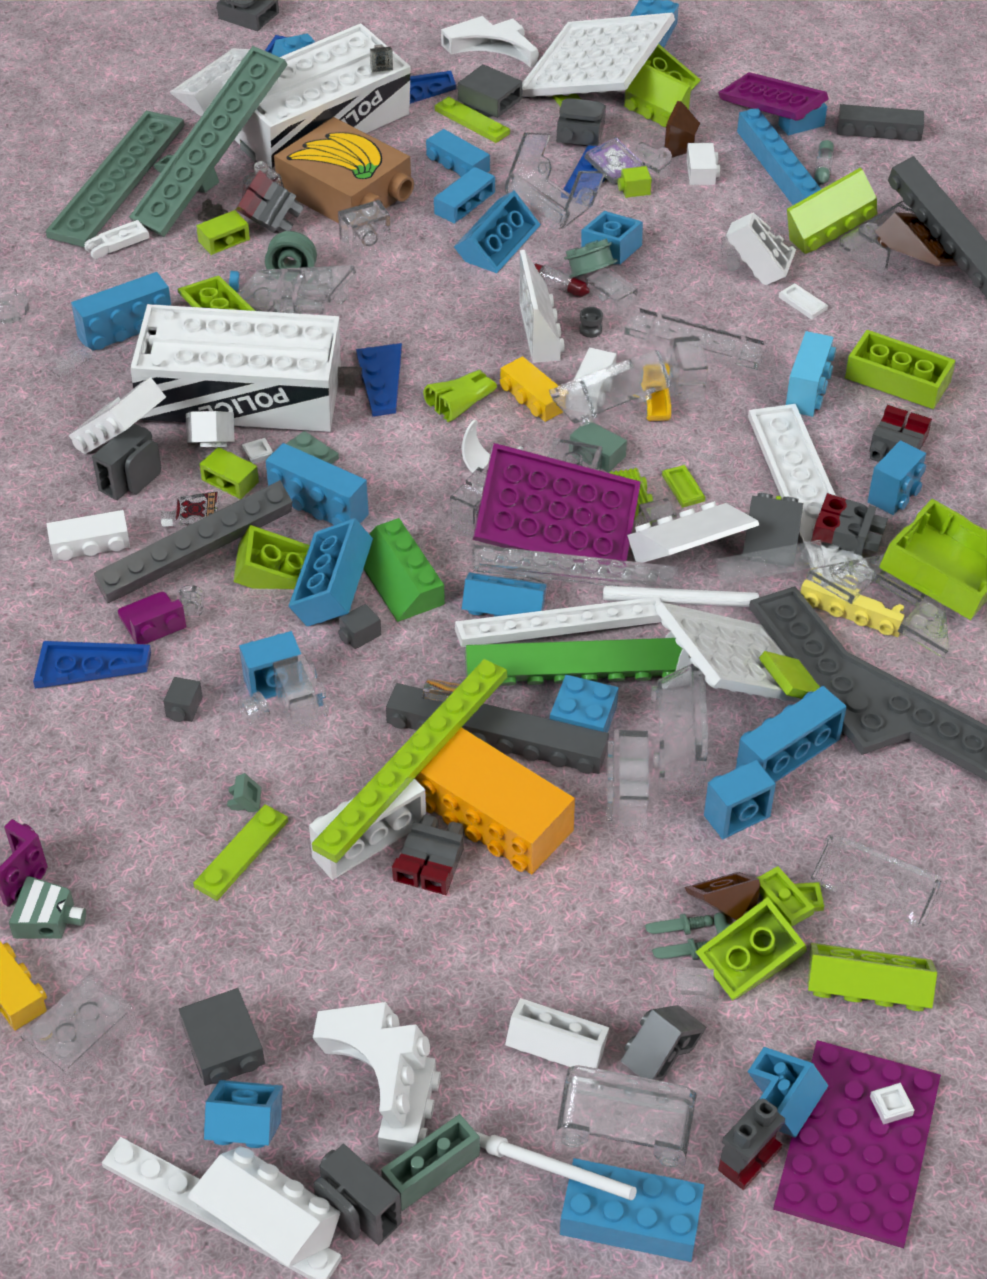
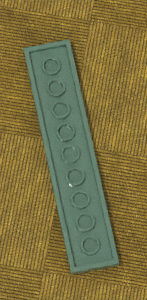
(208, 140)
(115, 178)

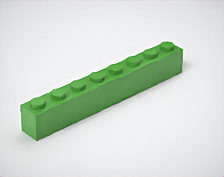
(579, 659)

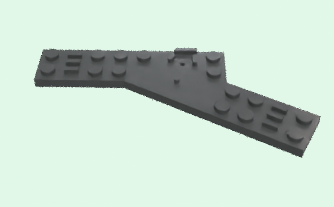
(878, 705)

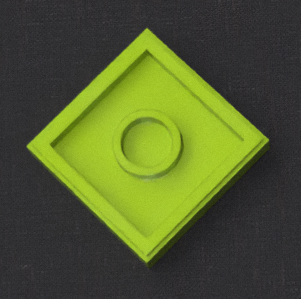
(789, 674)

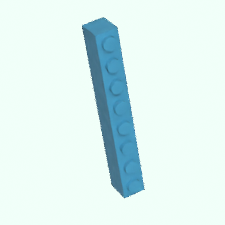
(776, 156)

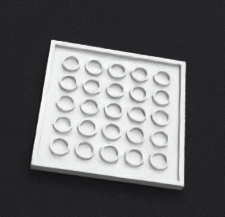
(596, 55)

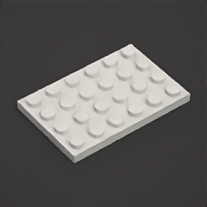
(725, 650)

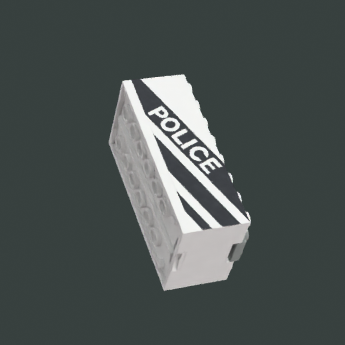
(325, 83)
(250, 363)

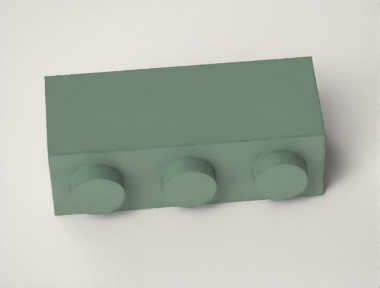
(432, 1160)

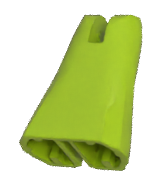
(458, 395)

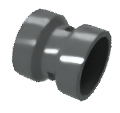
(591, 322)

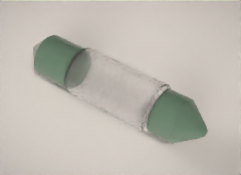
(824, 162)

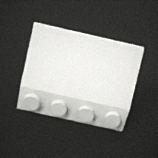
(205, 85)
(538, 314)
(688, 531)

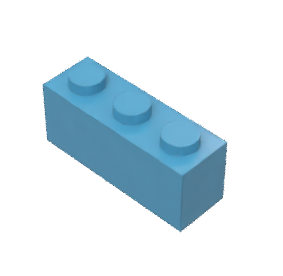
(456, 153)
(464, 195)
(501, 595)

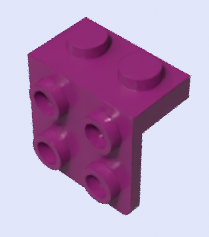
(152, 618)
(25, 861)

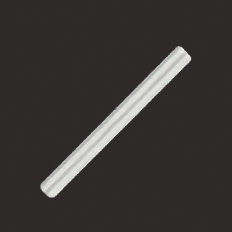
(680, 596)

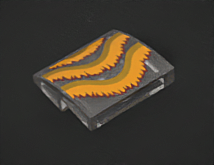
(438, 689)

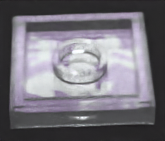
(611, 158)

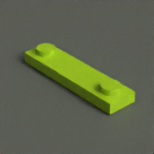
(472, 119)
(240, 852)

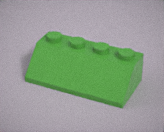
(402, 572)

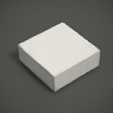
(257, 450)
(892, 1103)

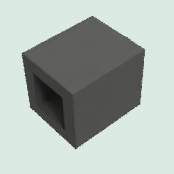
(359, 626)
(183, 699)

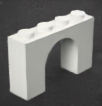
(117, 416)

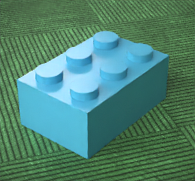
(810, 373)

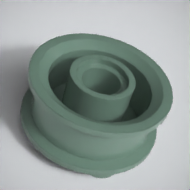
(290, 245)
(590, 257)

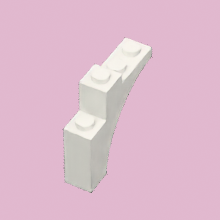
(481, 35)
(377, 1039)

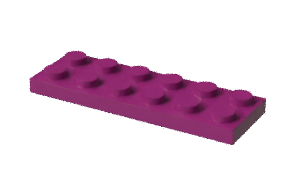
(773, 96)

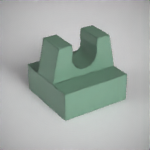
(245, 794)

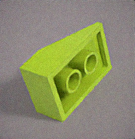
(665, 62)
(268, 560)
(752, 949)

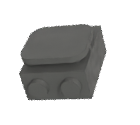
(248, 13)
(489, 91)
(581, 122)
(127, 462)
(777, 521)
(222, 1037)
(359, 1195)

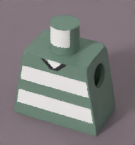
(44, 911)

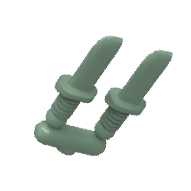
(685, 924)

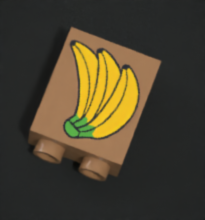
(343, 169)

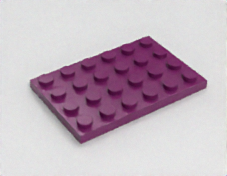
(554, 506)
(846, 1162)

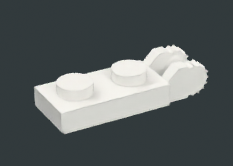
(116, 239)

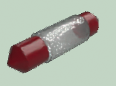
(562, 281)

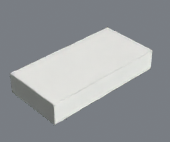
(803, 301)

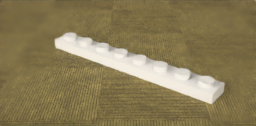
(557, 622)
(174, 1187)

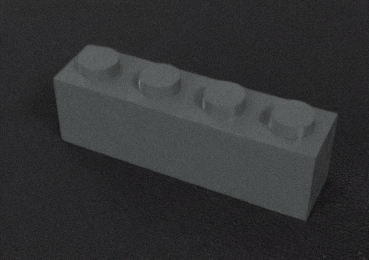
(880, 122)

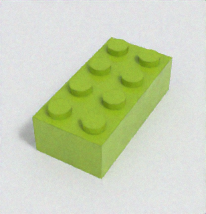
(900, 369)

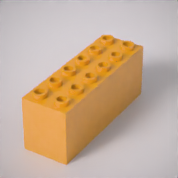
(497, 801)

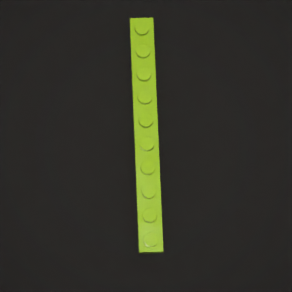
(408, 761)

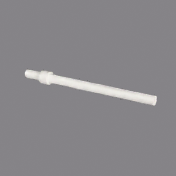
(500, 1147)

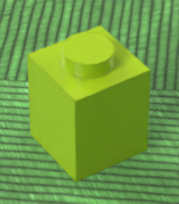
(635, 182)

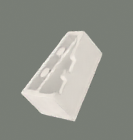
(760, 248)
(210, 428)

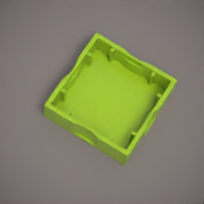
(942, 558)

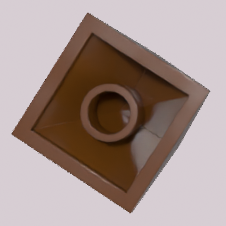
(680, 129)
(728, 894)

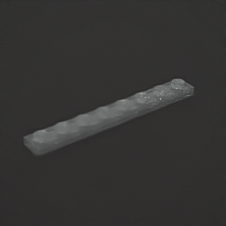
(573, 568)

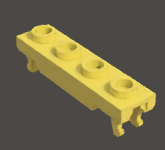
(862, 611)

